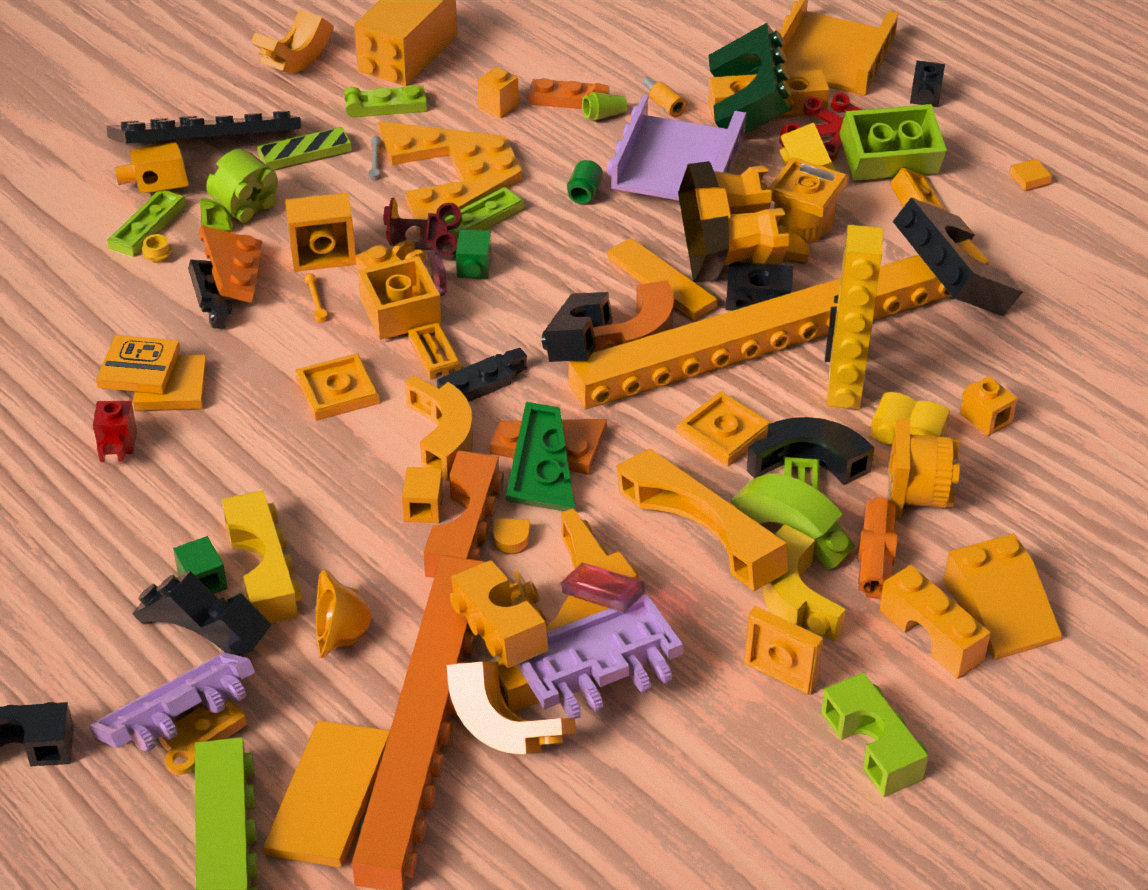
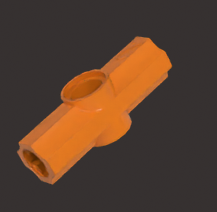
(876, 546)

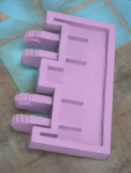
(604, 647)
(149, 715)

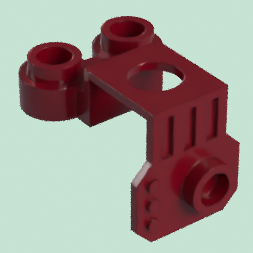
(435, 229)

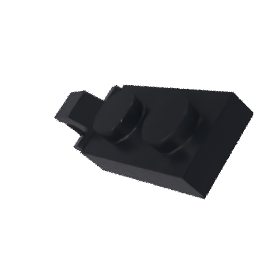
(207, 293)
(487, 374)

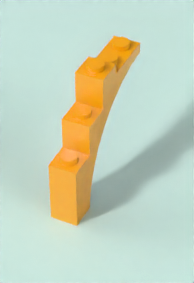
(582, 548)

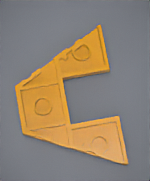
(480, 160)

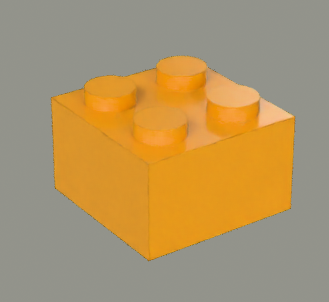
(320, 232)
(399, 297)

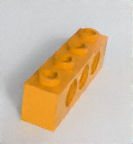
(801, 83)

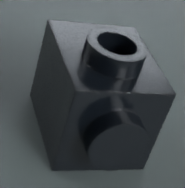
(927, 83)

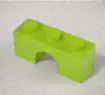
(860, 708)

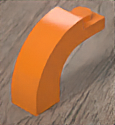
(654, 316)

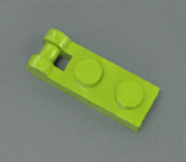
(385, 101)

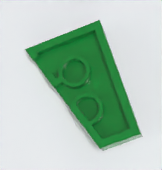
(540, 461)

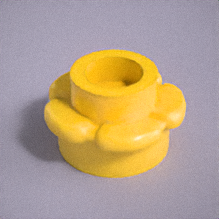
(156, 248)

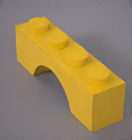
(252, 528)

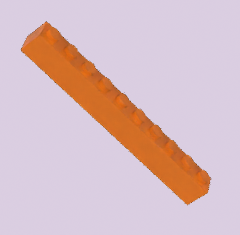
(415, 740)

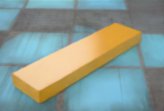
(649, 268)

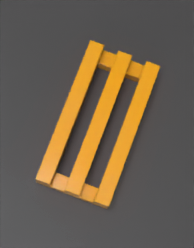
(441, 365)

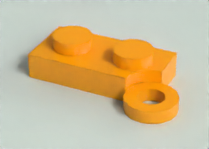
(200, 727)

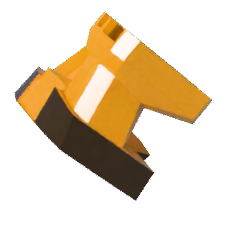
(729, 220)

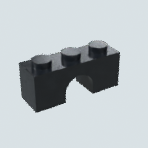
(571, 330)
(42, 729)

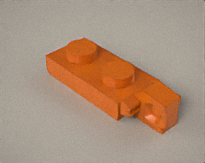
(562, 93)

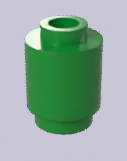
(584, 181)

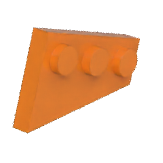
(233, 260)
(581, 440)

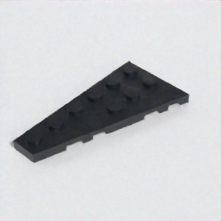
(193, 127)

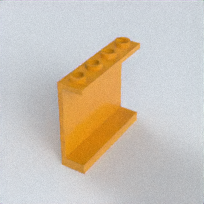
(841, 48)

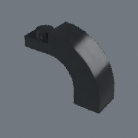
(835, 445)

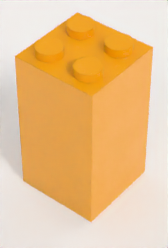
(403, 37)

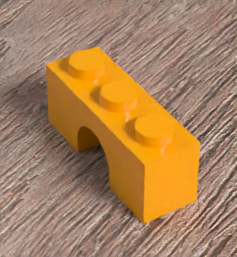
(508, 630)
(956, 637)

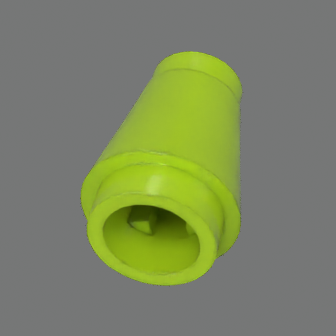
(602, 105)

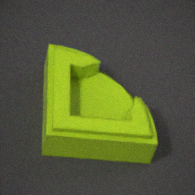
(215, 215)

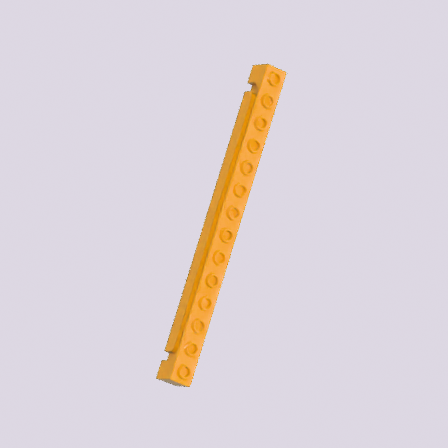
(744, 333)

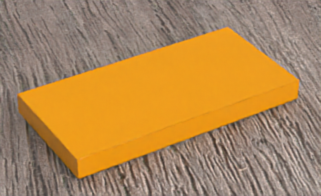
(327, 794)

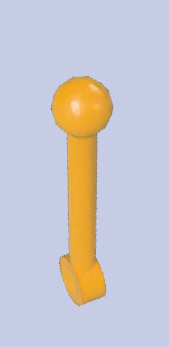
(320, 314)

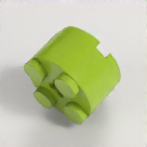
(243, 184)

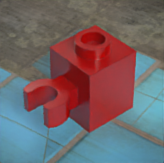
(114, 429)

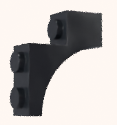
(187, 602)

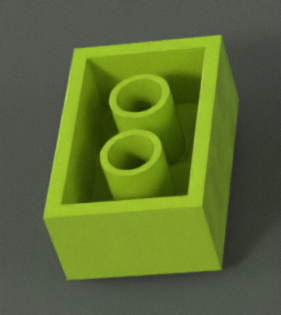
(891, 139)

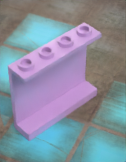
(659, 149)

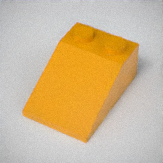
(1003, 593)

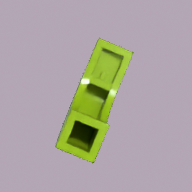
(800, 506)

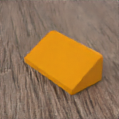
(914, 185)

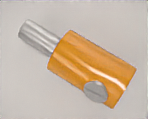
(665, 97)

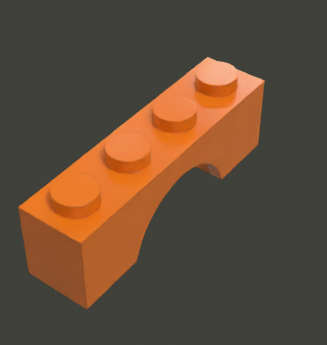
(473, 486)

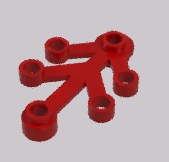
(834, 121)

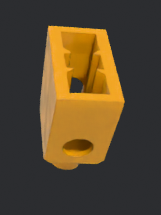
(154, 168)

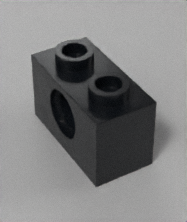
(756, 283)

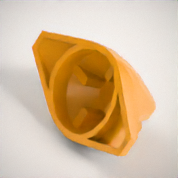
(340, 614)

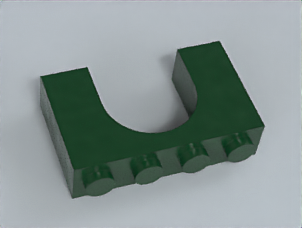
(768, 92)

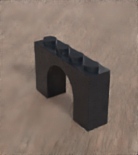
(934, 238)

